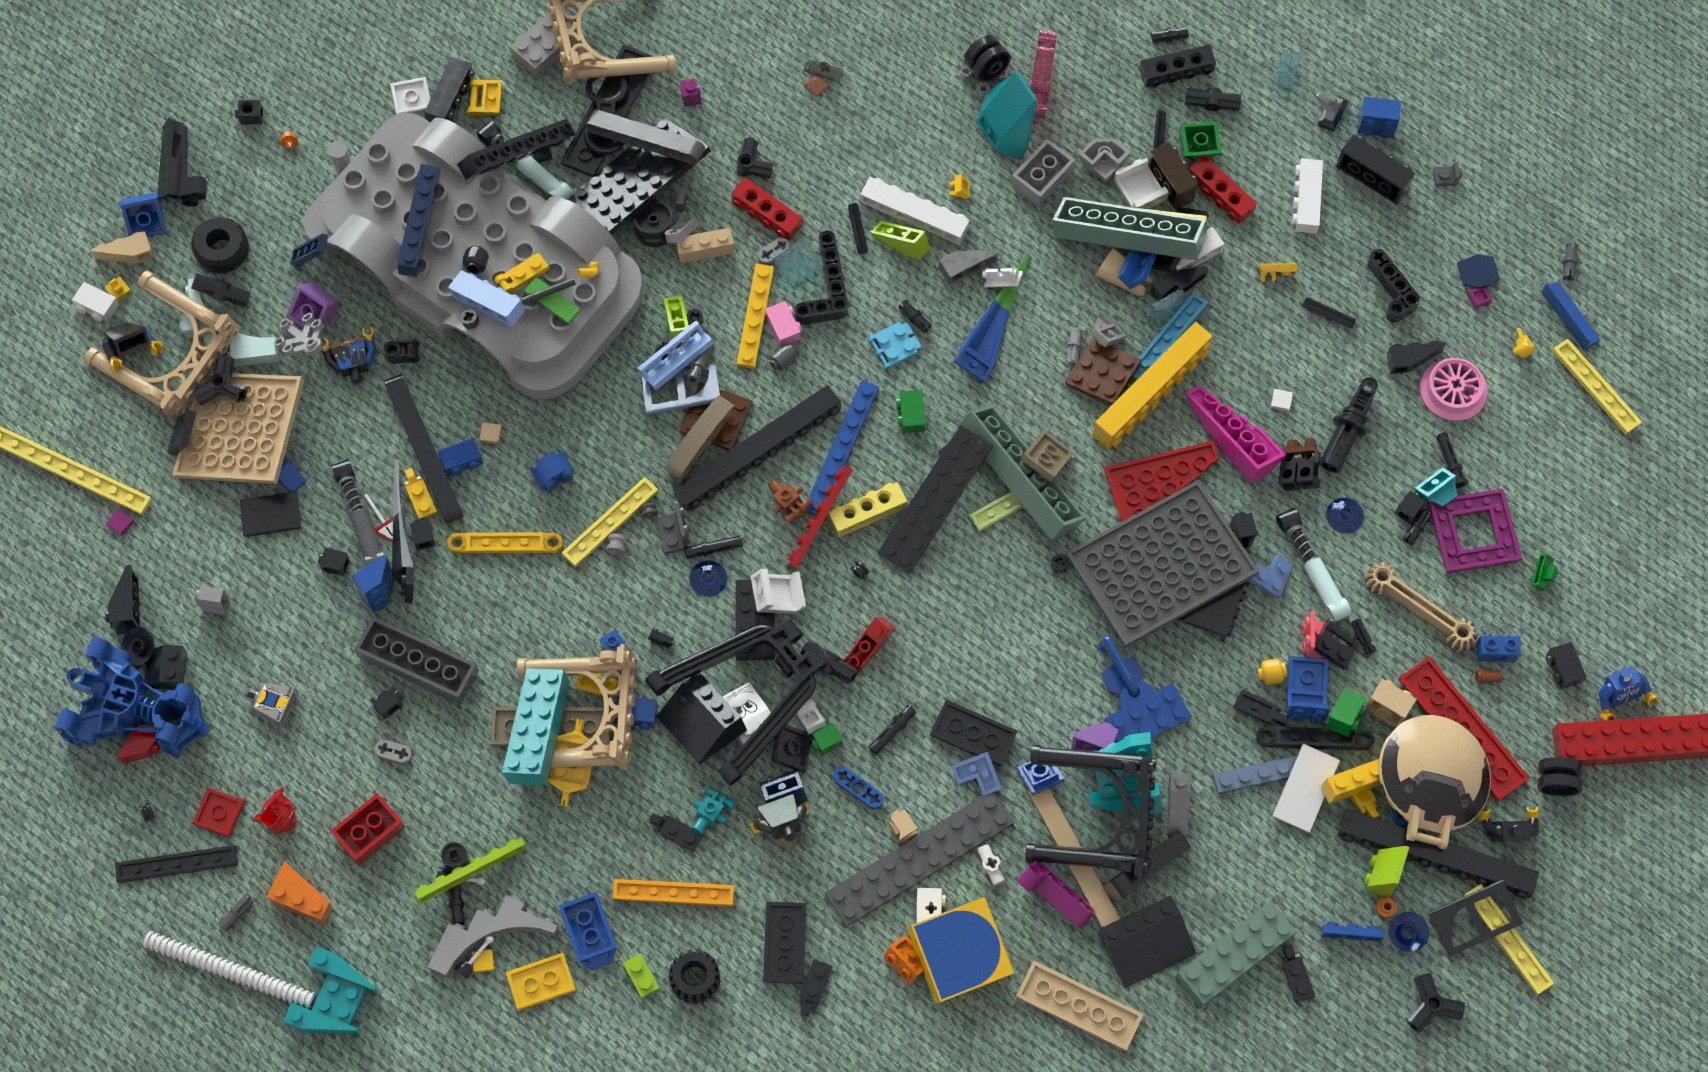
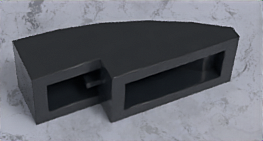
(1182, 280)

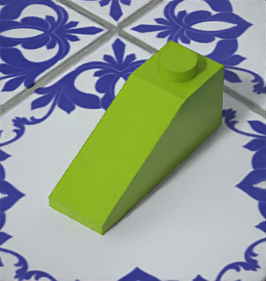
(903, 239)
(675, 316)

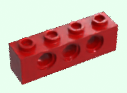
(1232, 192)
(763, 200)

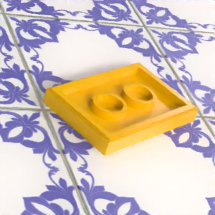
(540, 981)

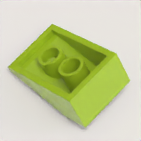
(1385, 871)

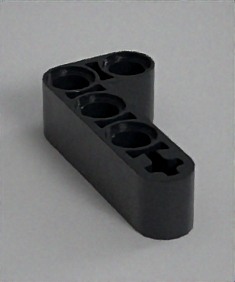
(1379, 264)

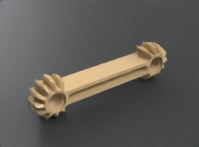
(1421, 606)

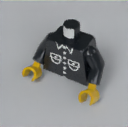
(1511, 829)

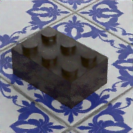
(1173, 174)

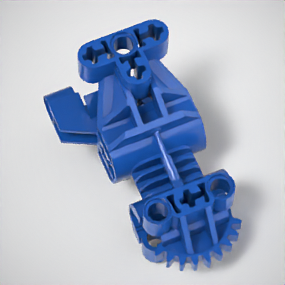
(122, 704)

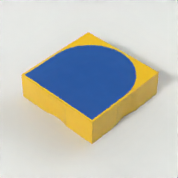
(960, 950)

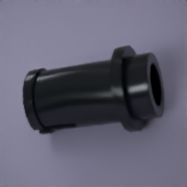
(660, 638)

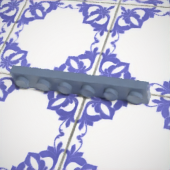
(1255, 774)

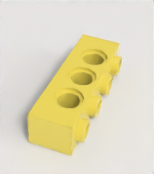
(862, 518)

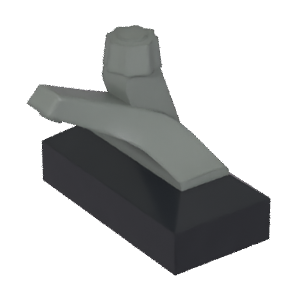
(1333, 111)

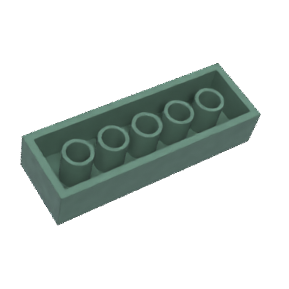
(1235, 954)

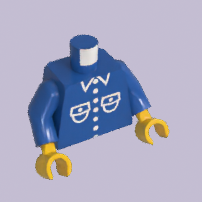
(1622, 688)

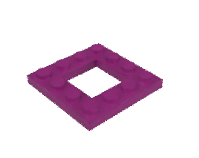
(1458, 560)

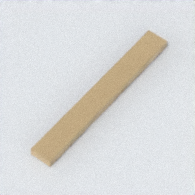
(1084, 875)

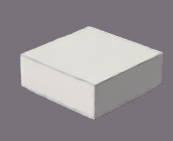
(1281, 400)

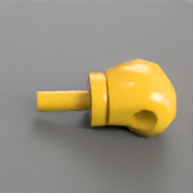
(1524, 345)

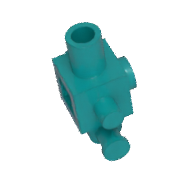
(710, 810)

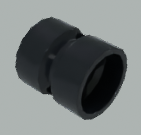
(454, 855)

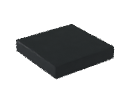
(181, 432)
(792, 748)

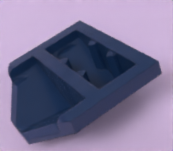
(1478, 271)

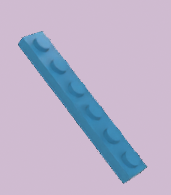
(1171, 332)

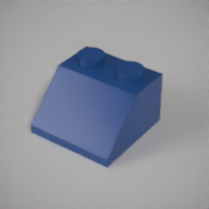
(143, 214)

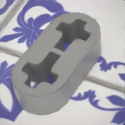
(771, 249)
(394, 747)

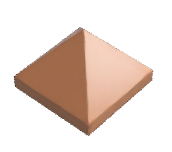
(816, 85)

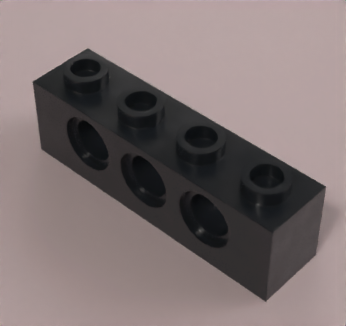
(1202, 55)

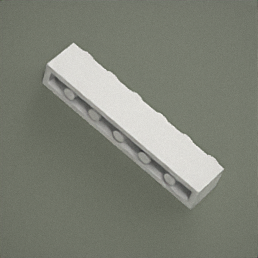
(914, 210)

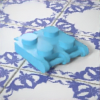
(895, 344)

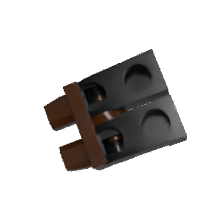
(1300, 466)

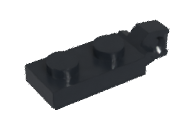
(1260, 709)
(676, 831)
(1296, 975)
(814, 986)

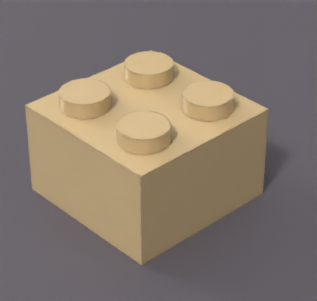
(1390, 703)

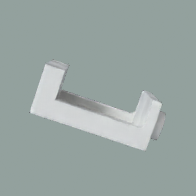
(1139, 185)
(778, 592)

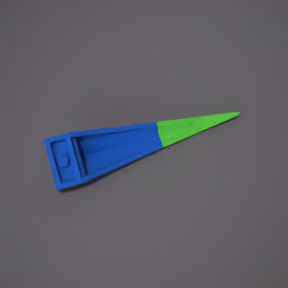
(981, 346)

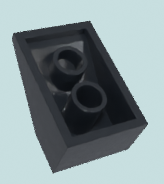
(124, 604)

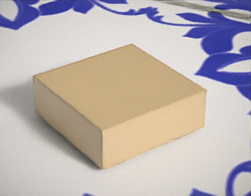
(490, 433)

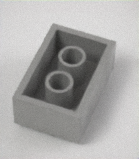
(537, 47)
(1043, 172)

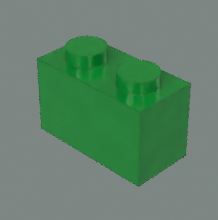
(911, 410)
(1347, 712)

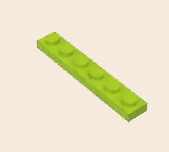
(465, 873)

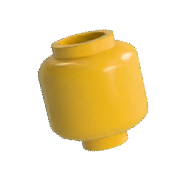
(1272, 671)

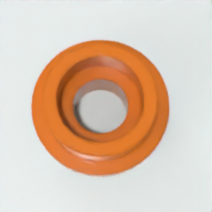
(288, 140)
(1386, 913)

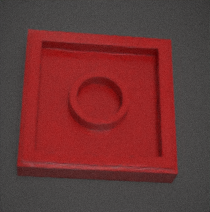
(218, 812)

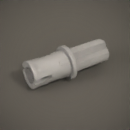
(1074, 345)

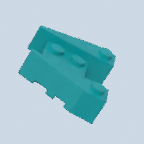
(1109, 795)
(337, 1001)

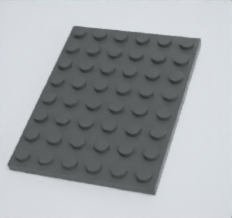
(1162, 563)

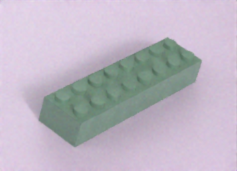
(1130, 228)
(1040, 497)

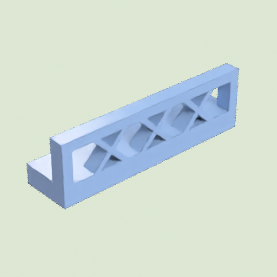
(677, 357)

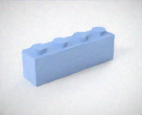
(487, 298)

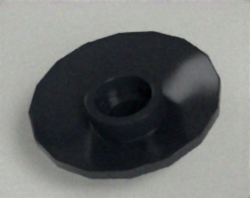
(134, 640)

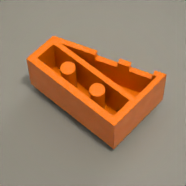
(298, 896)

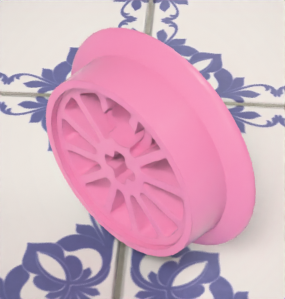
(1469, 405)

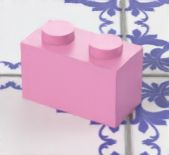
(783, 324)

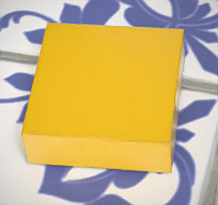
(484, 961)

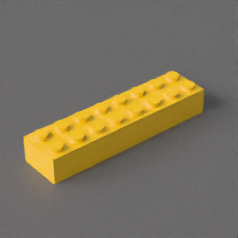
(1152, 386)

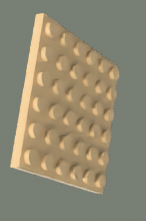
(242, 438)

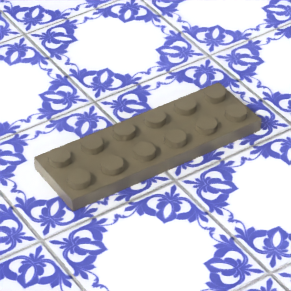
(504, 718)

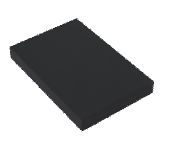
(270, 514)

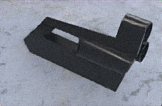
(173, 167)

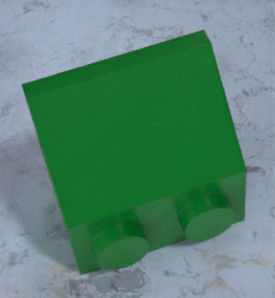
(1199, 139)

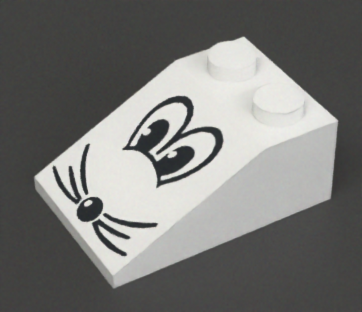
(749, 707)

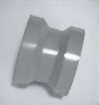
(616, 544)

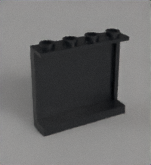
(1217, 613)

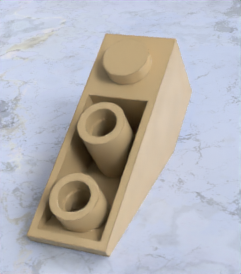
(129, 249)

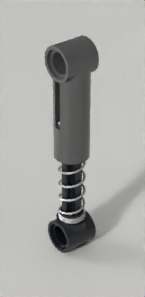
(359, 517)

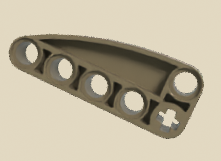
(699, 438)

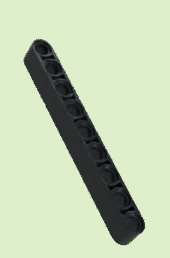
(423, 449)

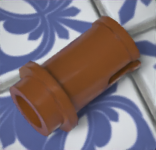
(1488, 676)

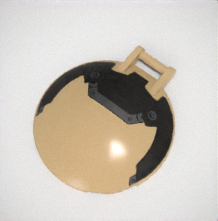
(1434, 776)

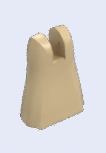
(1111, 268)

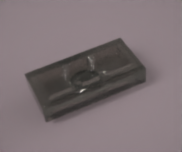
(823, 70)

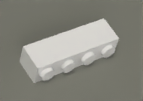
(1308, 195)

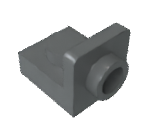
(1447, 175)

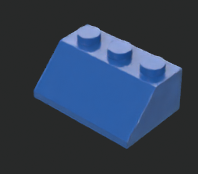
(375, 583)

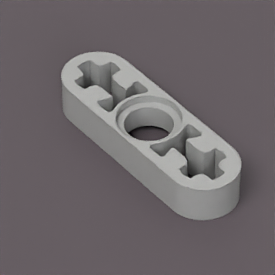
(681, 229)

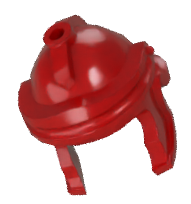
(278, 813)

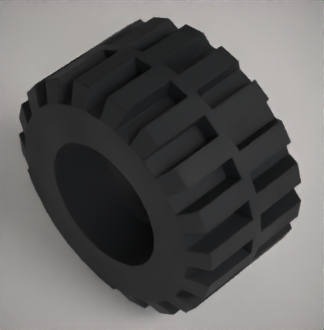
(700, 992)

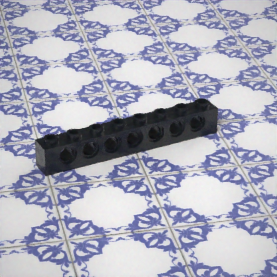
(515, 149)

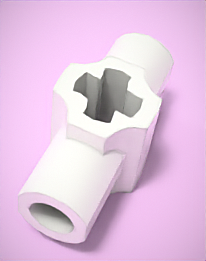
(994, 873)

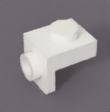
(810, 717)

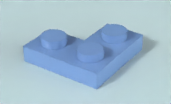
(1274, 578)
(980, 768)

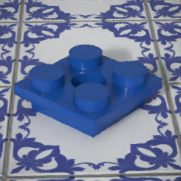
(1036, 782)

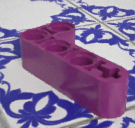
(1056, 892)

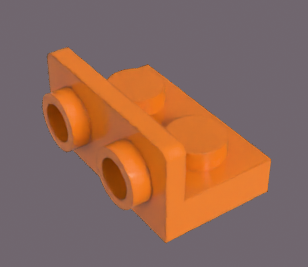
(904, 959)

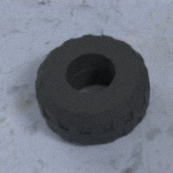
(227, 258)

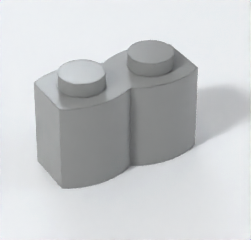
(212, 600)

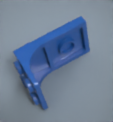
(1307, 689)

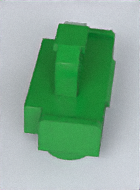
(1544, 572)

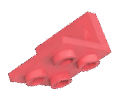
(1311, 630)

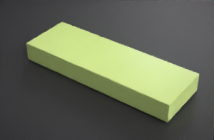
(995, 511)

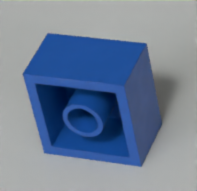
(1379, 117)

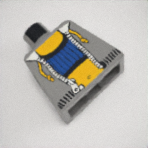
(273, 702)

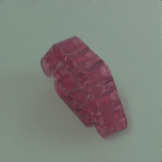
(1043, 70)

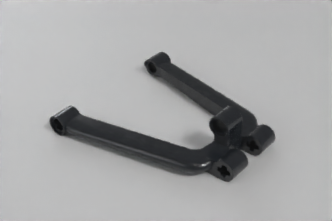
(788, 661)

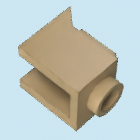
(902, 825)

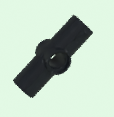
(1213, 99)
(220, 290)
(835, 665)

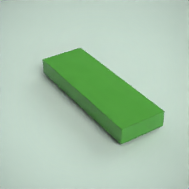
(554, 303)

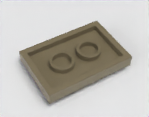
(1046, 456)

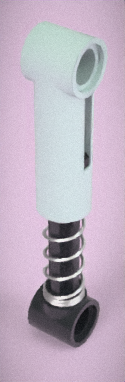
(491, 135)
(1335, 605)

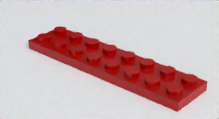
(1440, 698)

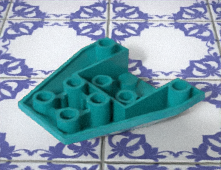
(1008, 116)

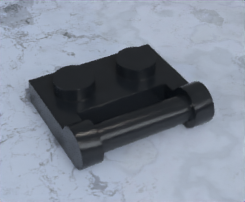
(1334, 650)

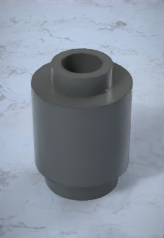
(783, 357)

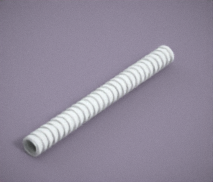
(229, 970)

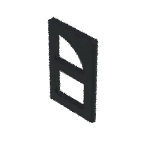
(1444, 915)

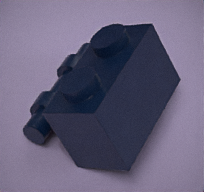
(783, 786)

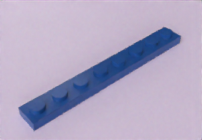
(843, 442)

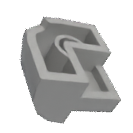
(1104, 157)

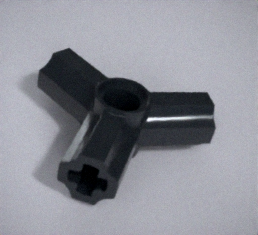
(221, 383)
(1424, 1013)

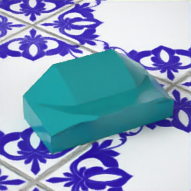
(1438, 487)

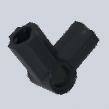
(754, 166)

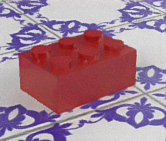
(367, 829)

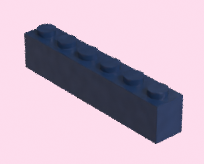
(418, 220)

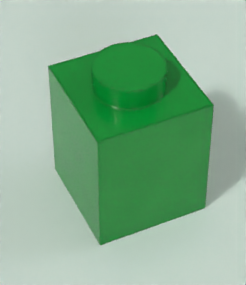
(826, 739)

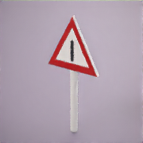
(386, 528)

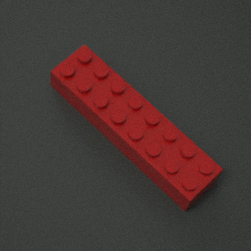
(1633, 739)

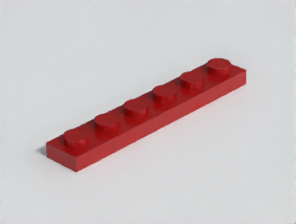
(815, 523)

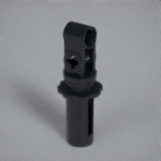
(1352, 422)

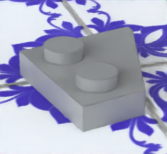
(1107, 331)

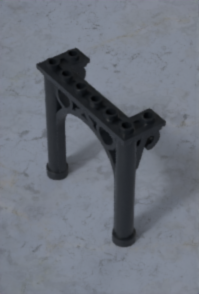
(1097, 857)

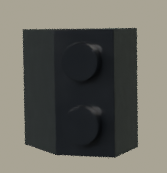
(166, 667)

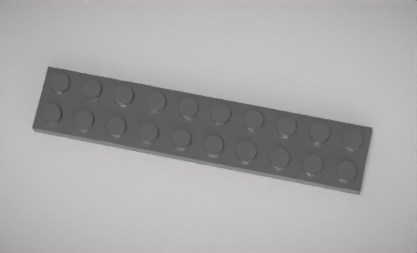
(919, 858)

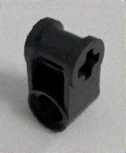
(403, 352)

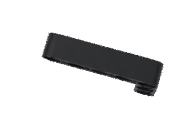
(832, 283)
(1160, 856)

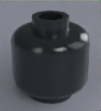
(475, 259)

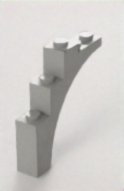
(510, 918)

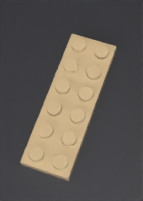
(1079, 1006)

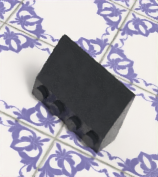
(701, 718)
(1147, 941)

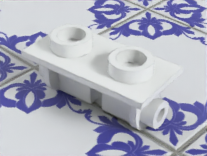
(1004, 278)

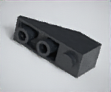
(1408, 357)

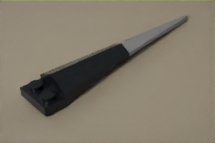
(401, 560)

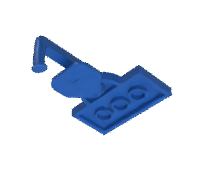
(1148, 712)

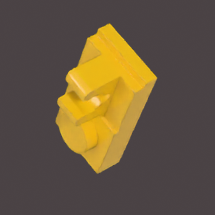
(1284, 268)

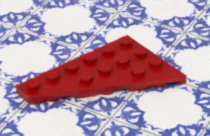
(1153, 478)

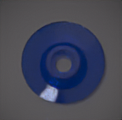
(1341, 522)
(710, 586)
(1413, 923)

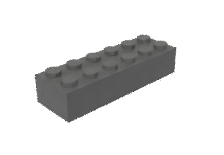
(416, 660)

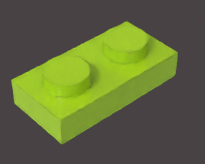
(641, 976)

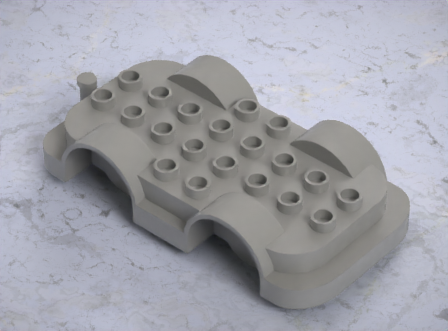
(368, 217)

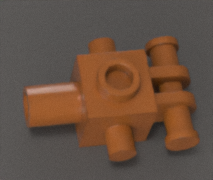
(789, 500)

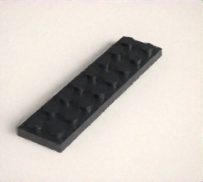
(578, 154)
(935, 499)

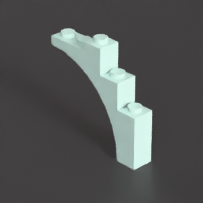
(243, 348)

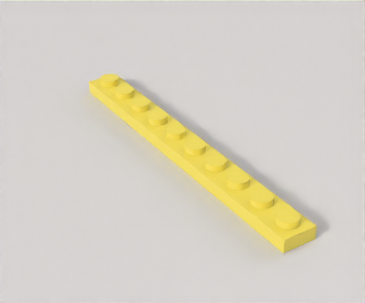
(74, 472)

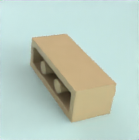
(705, 245)

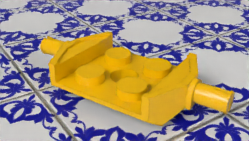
(566, 778)

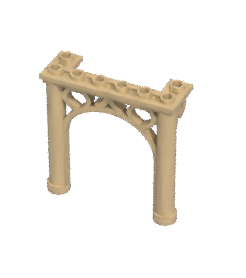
(591, 63)
(175, 401)
(611, 664)

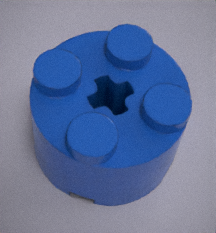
(552, 470)

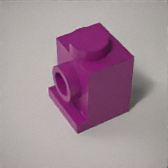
(690, 93)

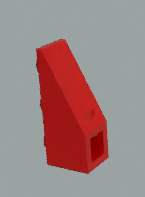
(870, 643)

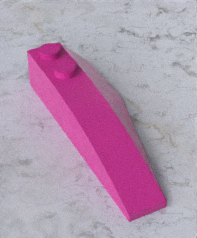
(1241, 442)

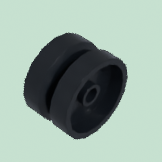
(987, 58)
(653, 222)
(1559, 776)

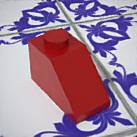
(138, 747)

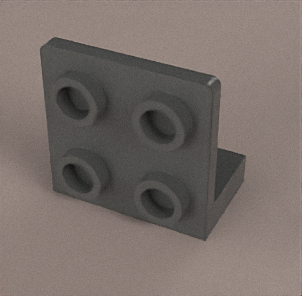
(673, 530)

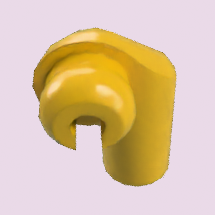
(589, 272)

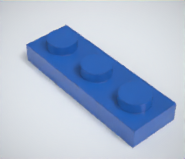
(1352, 931)

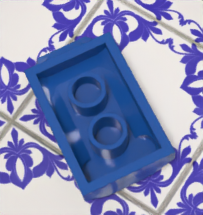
(589, 931)

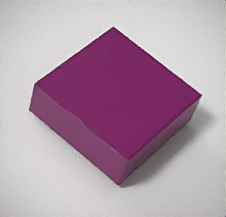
(1479, 297)
(120, 522)

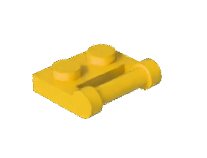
(490, 98)

